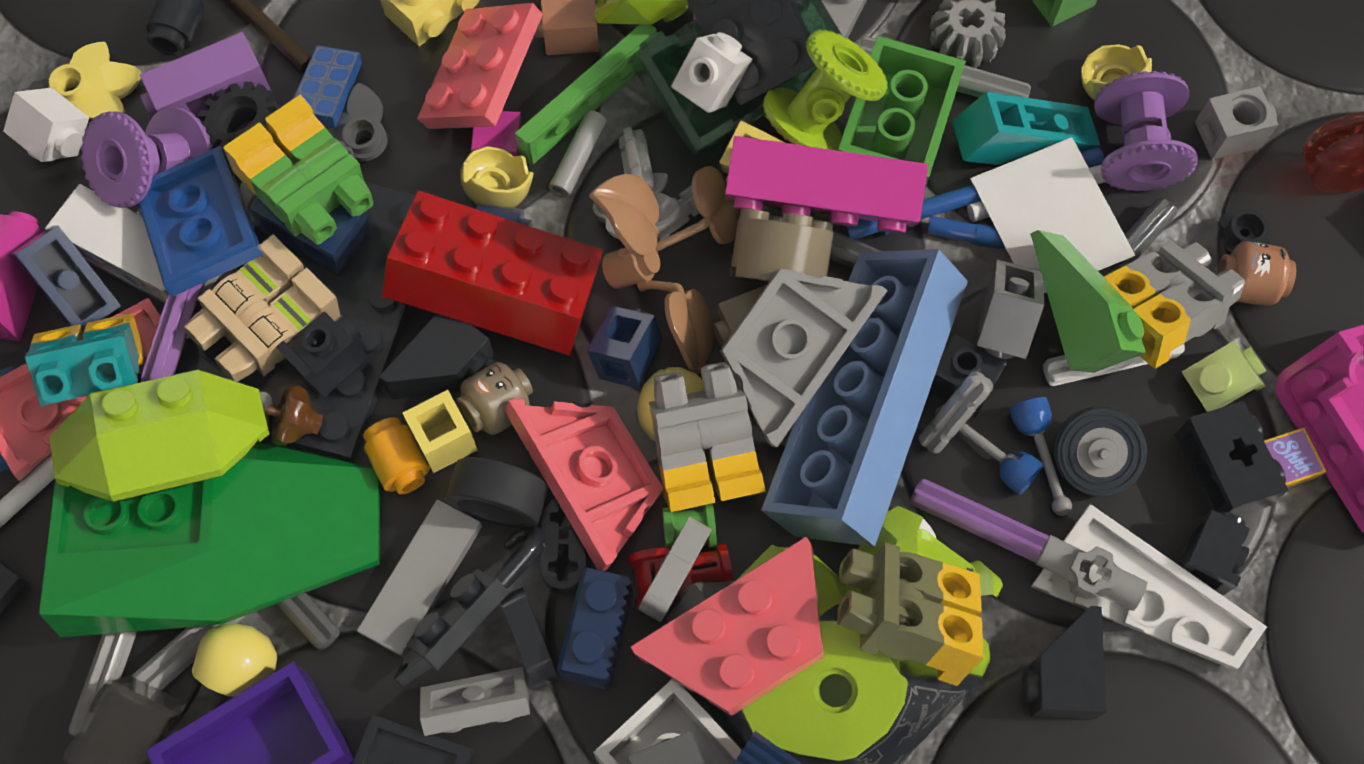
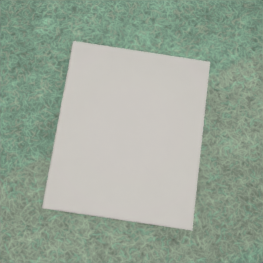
(1055, 195)

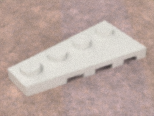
(1175, 602)

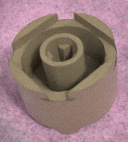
(775, 243)

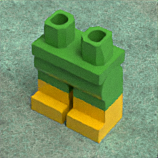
(299, 171)

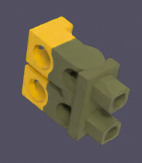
(914, 610)

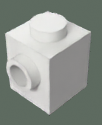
(712, 71)
(46, 124)

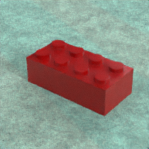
(491, 272)

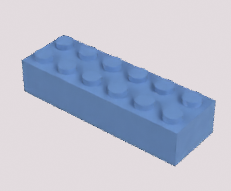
(864, 415)

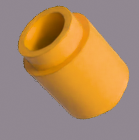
(395, 456)

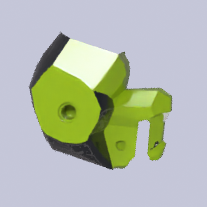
(852, 701)

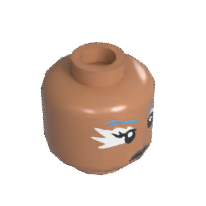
(1265, 269)

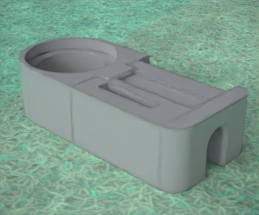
(674, 569)

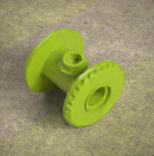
(841, 71)

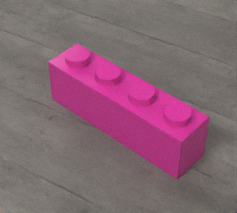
(826, 183)

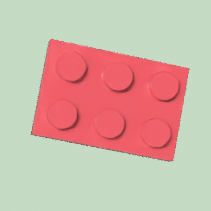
(480, 67)

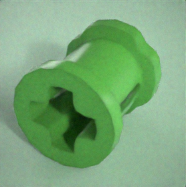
(674, 522)

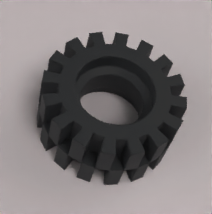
(234, 109)

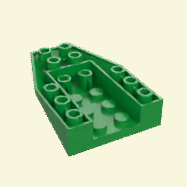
(208, 546)

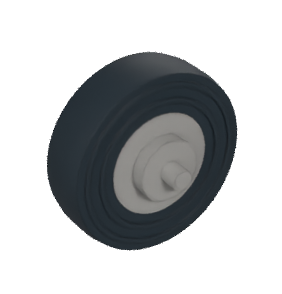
(1100, 451)

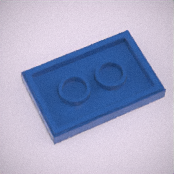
(198, 222)

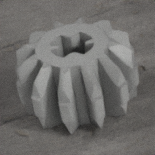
(968, 30)

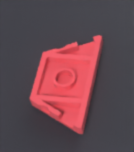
(590, 470)
(745, 634)

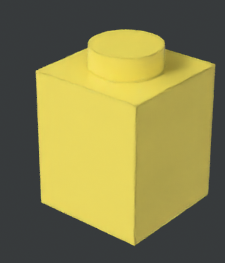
(440, 431)

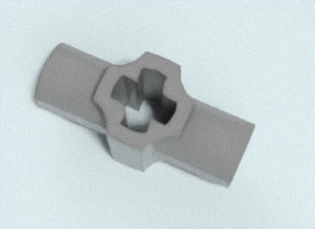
(1115, 584)

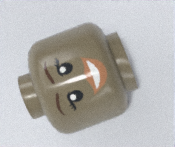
(487, 395)

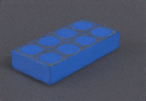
(329, 82)

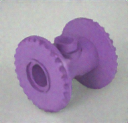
(1149, 155)
(124, 159)

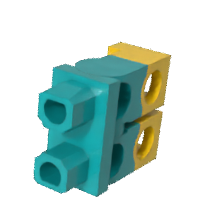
(76, 363)

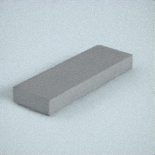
(420, 577)

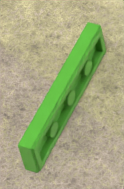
(584, 94)

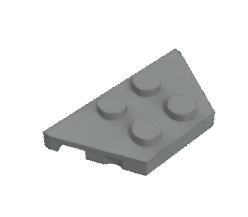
(794, 342)

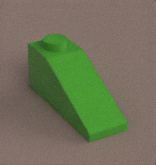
(1090, 315)

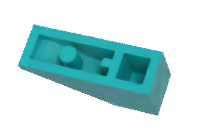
(1010, 127)

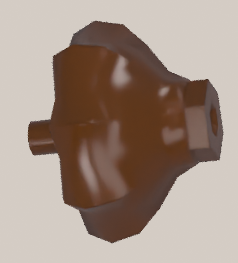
(293, 416)

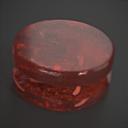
(1337, 154)

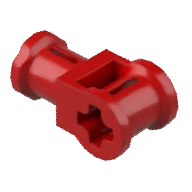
(708, 567)

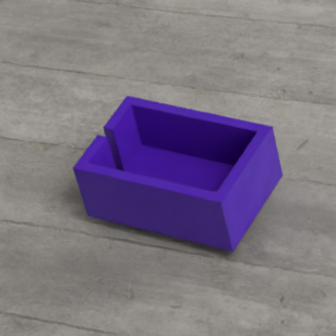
(266, 724)

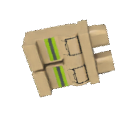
(259, 309)

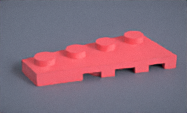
(27, 425)

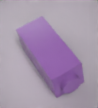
(200, 74)

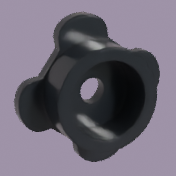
(1246, 220)

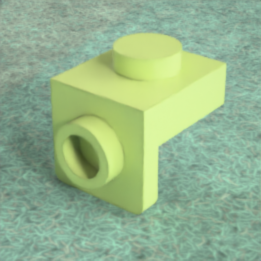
(1225, 375)

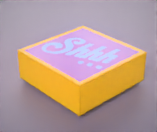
(1296, 456)

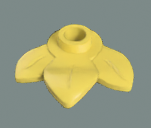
(96, 79)

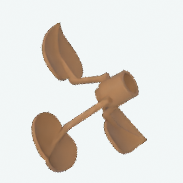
(633, 215)

